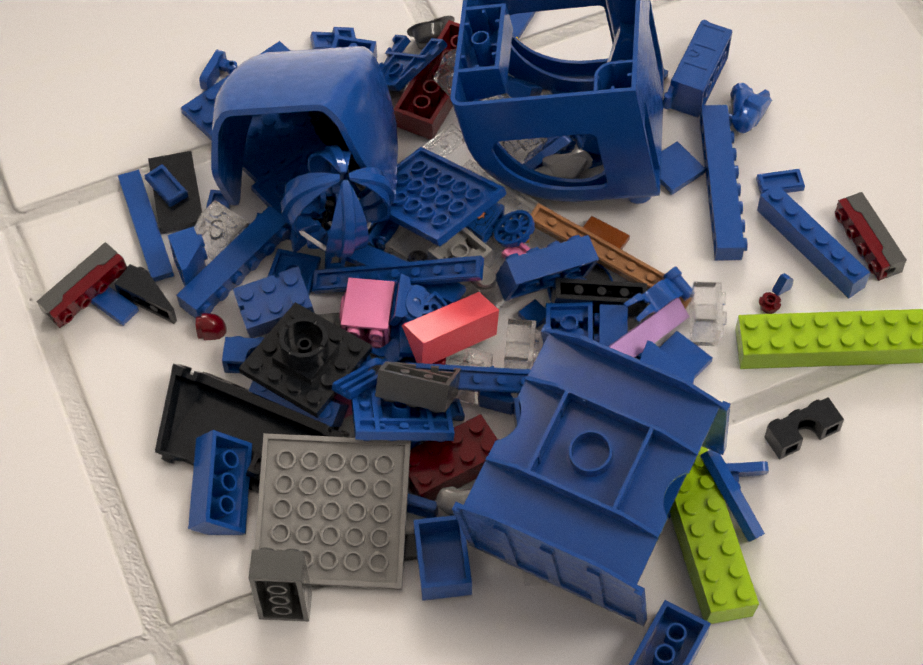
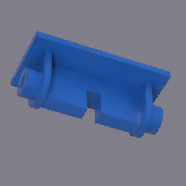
(382, 233)

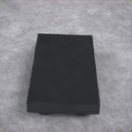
(187, 211)

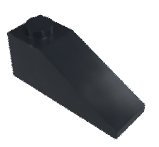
(142, 291)

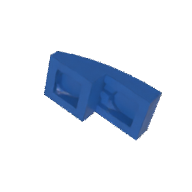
(323, 40)

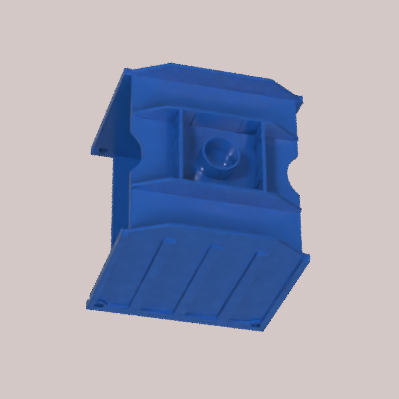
(591, 470)

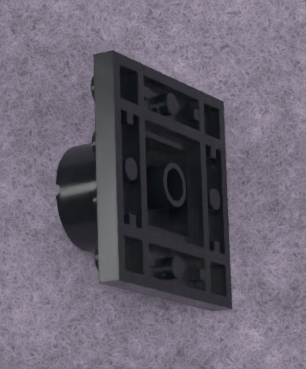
(304, 359)

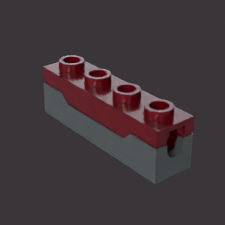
(870, 236)
(82, 285)

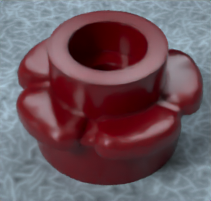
(768, 307)

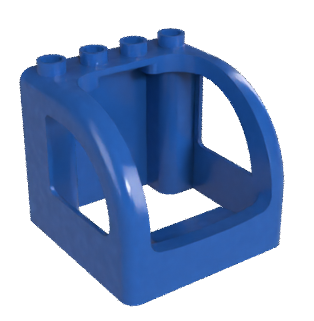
(610, 100)

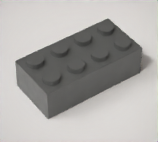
(280, 584)

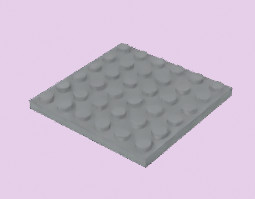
(337, 505)

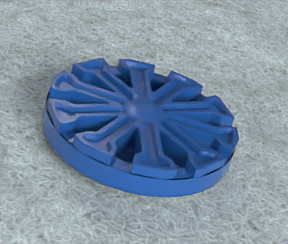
(514, 228)

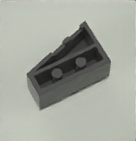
(417, 387)

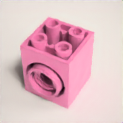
(367, 310)

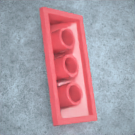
(451, 328)

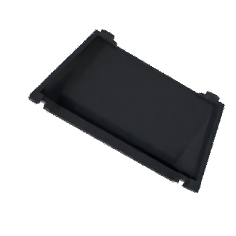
(208, 403)

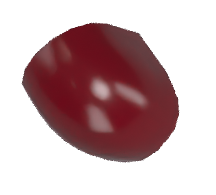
(210, 326)

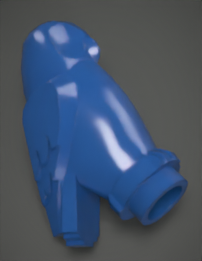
(748, 107)

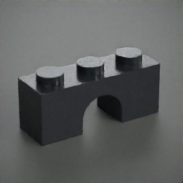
(818, 417)

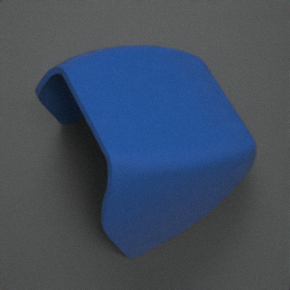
(336, 81)

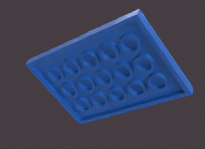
(438, 196)

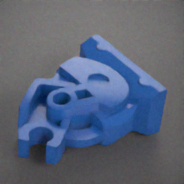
(412, 301)

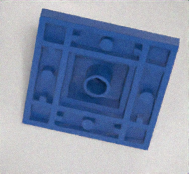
(396, 421)

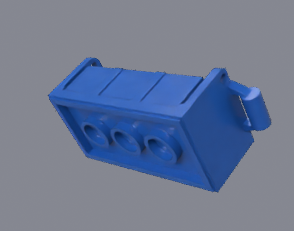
(699, 69)

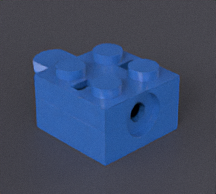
(571, 317)

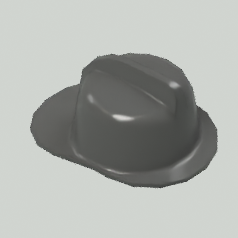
(425, 31)

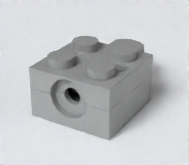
(465, 245)

